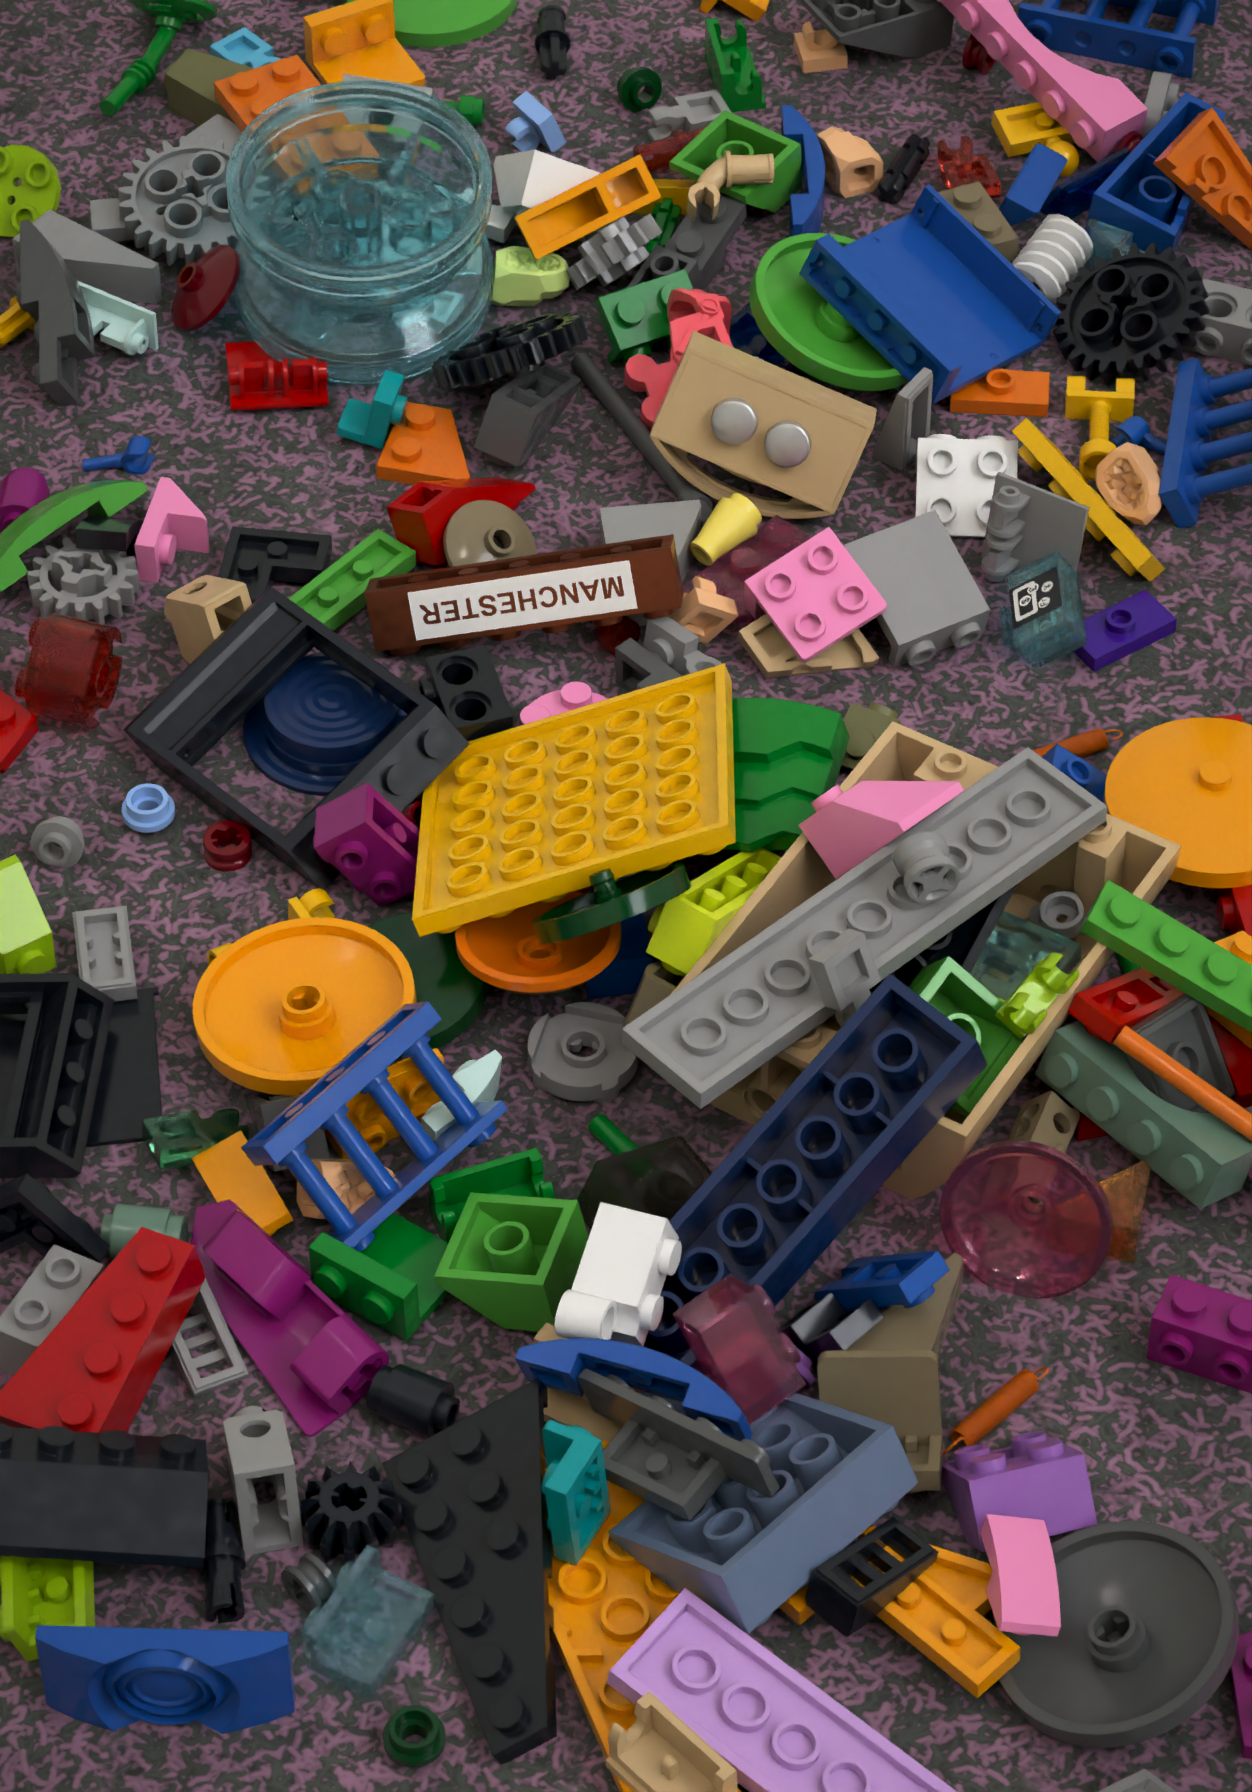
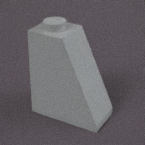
(654, 520)

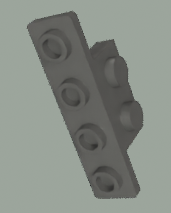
(668, 1454)

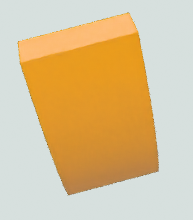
(234, 1177)

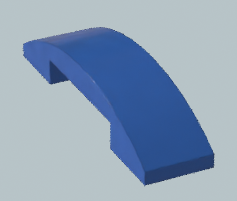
(805, 208)
(562, 1360)

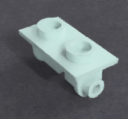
(124, 323)

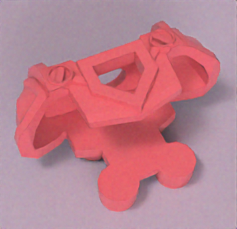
(685, 312)

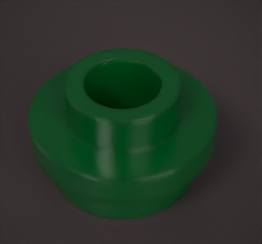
(630, 84)
(414, 1721)

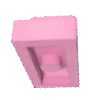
(168, 525)

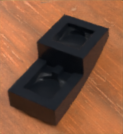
(108, 533)
(828, 1327)

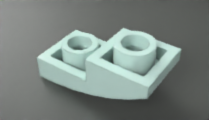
(479, 1083)

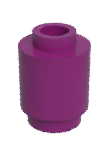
(19, 493)

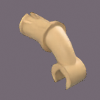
(728, 171)

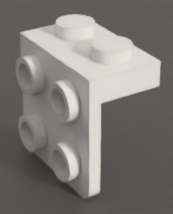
(960, 478)

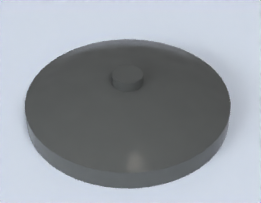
(1138, 1638)

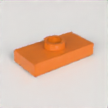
(1005, 394)

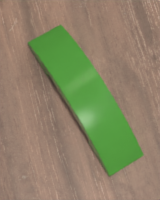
(96, 497)

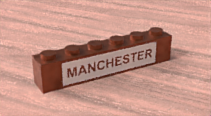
(524, 594)

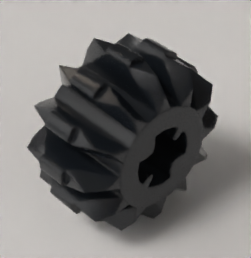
(350, 1513)

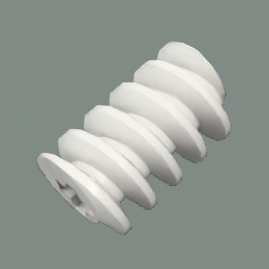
(1054, 255)

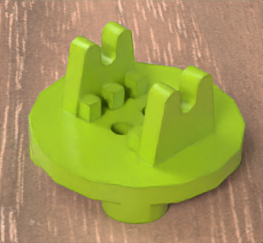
(36, 193)

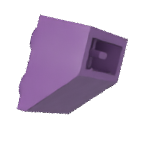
(1025, 1480)

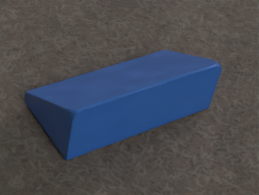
(1032, 184)

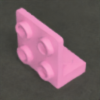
(814, 595)

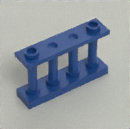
(1121, 42)
(1188, 442)
(325, 1108)

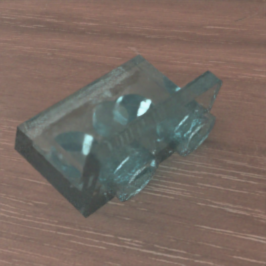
(364, 1624)

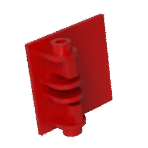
(265, 383)

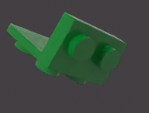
(388, 1279)

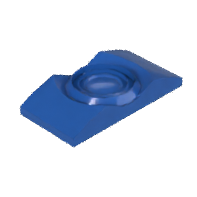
(166, 1675)

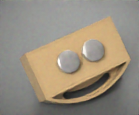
(761, 429)

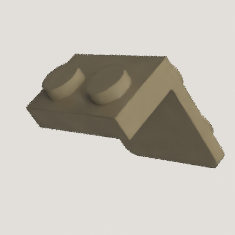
(896, 1390)

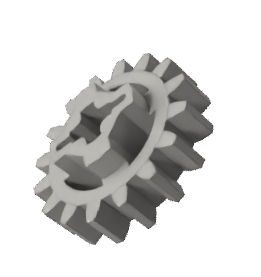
(613, 251)
(85, 582)

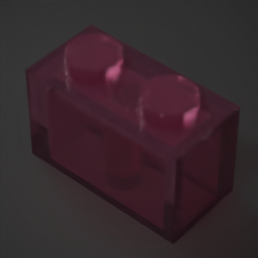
(740, 1345)

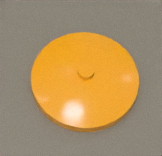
(1194, 789)
(297, 1000)

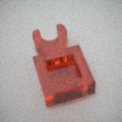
(962, 168)

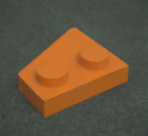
(423, 447)

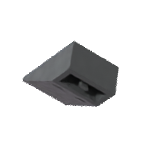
(886, 26)

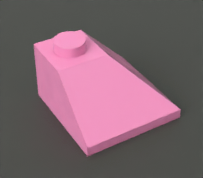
(870, 816)

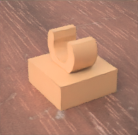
(819, 50)
(705, 611)

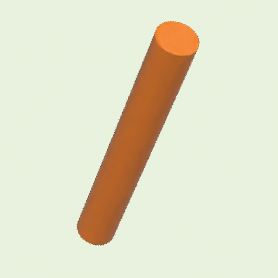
(1185, 1081)

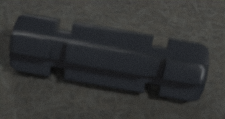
(903, 169)

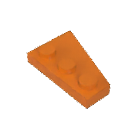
(1212, 172)

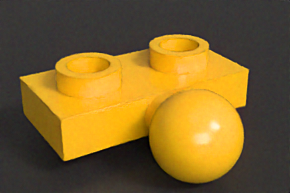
(1028, 125)

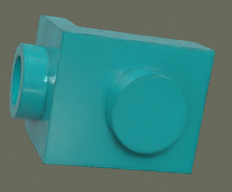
(372, 422)

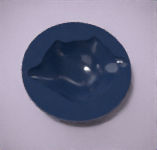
(316, 726)

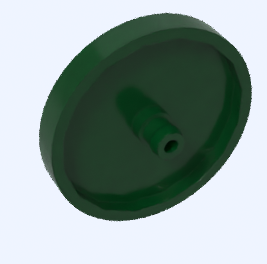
(610, 902)
(437, 976)

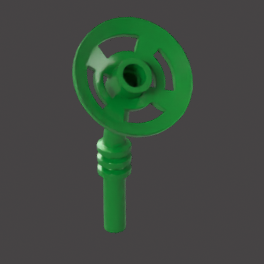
(142, 71)

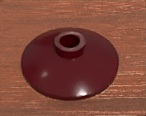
(205, 287)

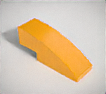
(587, 207)

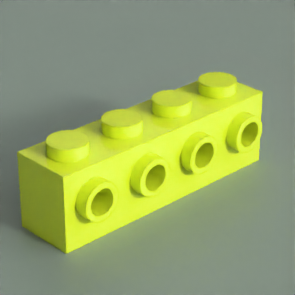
(695, 918)

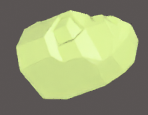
(526, 282)

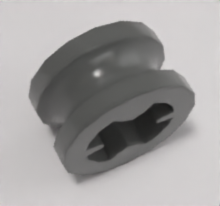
(309, 1583)

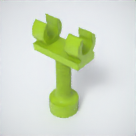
(1030, 1000)

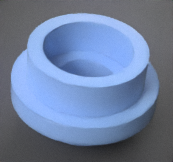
(148, 808)

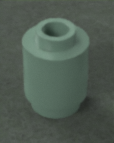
(127, 1219)

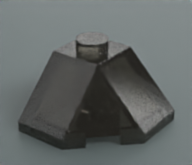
(645, 1179)

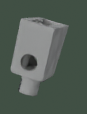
(260, 1452)

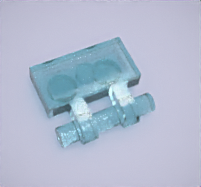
(1016, 948)

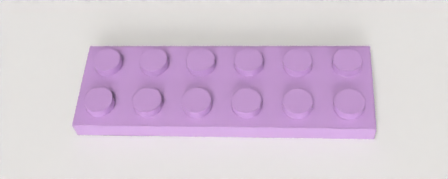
(759, 1709)

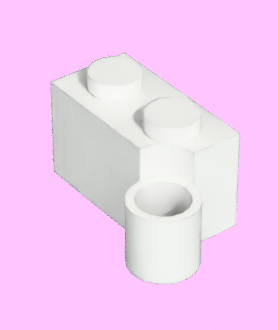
(620, 1277)

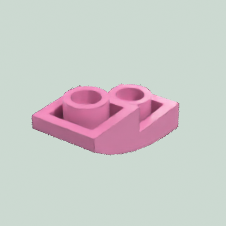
(1023, 1575)

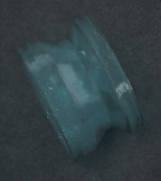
(386, 236)

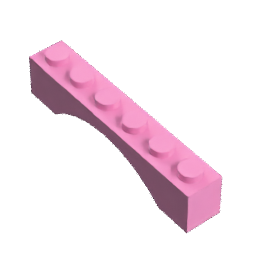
(1086, 104)

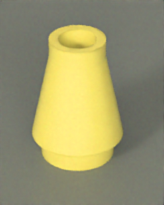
(727, 527)

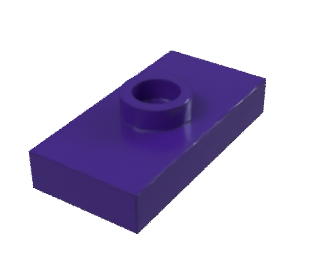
(1124, 629)

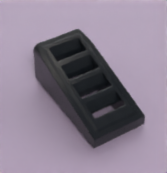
(848, 1604)

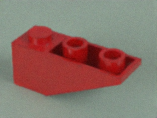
(425, 508)

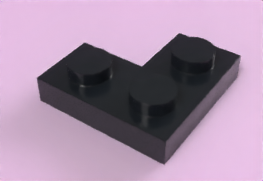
(270, 555)
(36, 1217)

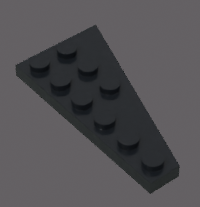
(487, 1558)

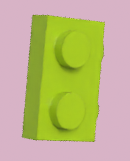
(43, 1594)

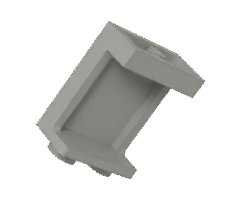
(925, 589)

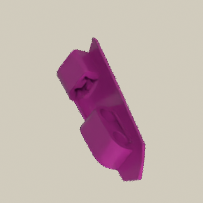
(285, 1323)

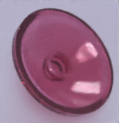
(1023, 1244)

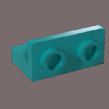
(574, 1488)

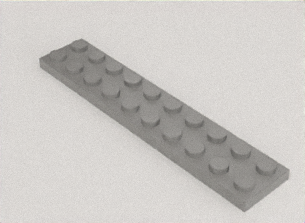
(766, 990)

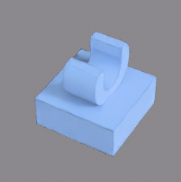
(534, 126)

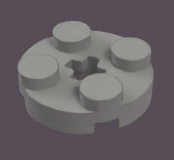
(575, 1077)

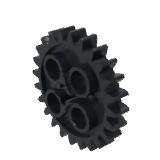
(1131, 313)
(510, 350)

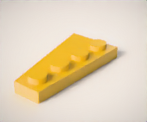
(1070, 484)

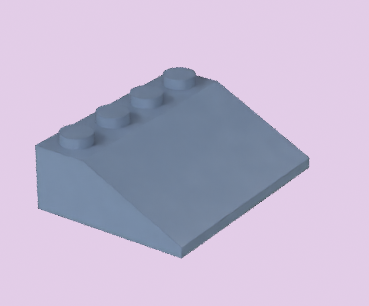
(757, 1550)

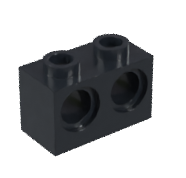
(467, 692)

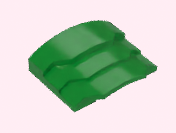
(782, 763)

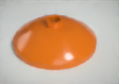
(512, 959)

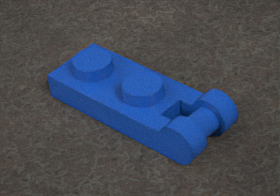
(887, 1280)

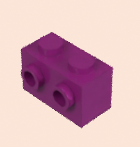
(368, 843)
(1203, 1333)

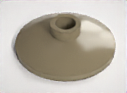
(472, 529)

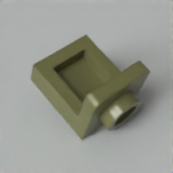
(864, 729)

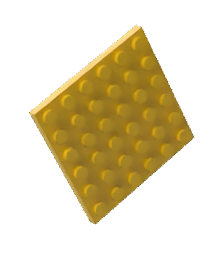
(576, 795)

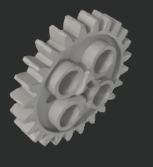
(178, 200)

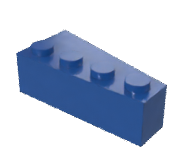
(1140, 194)

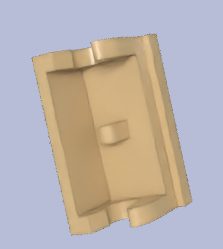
(666, 1754)

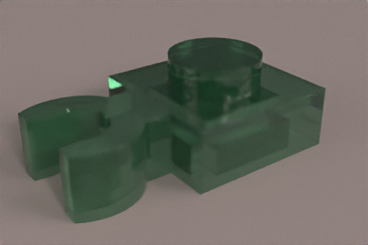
(183, 1135)

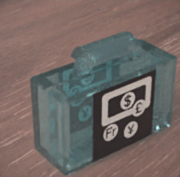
(1043, 611)

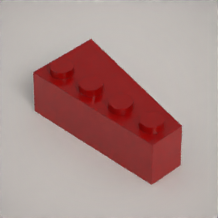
(109, 1343)

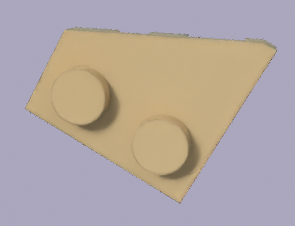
(777, 659)

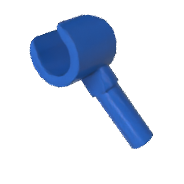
(1136, 431)
(132, 460)

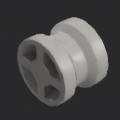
(926, 867)

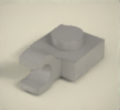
(688, 113)
(676, 646)
(845, 973)

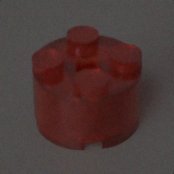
(70, 669)

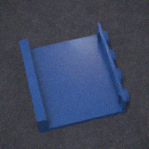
(932, 296)

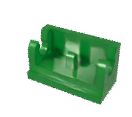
(733, 68)
(510, 1175)

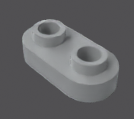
(1160, 99)

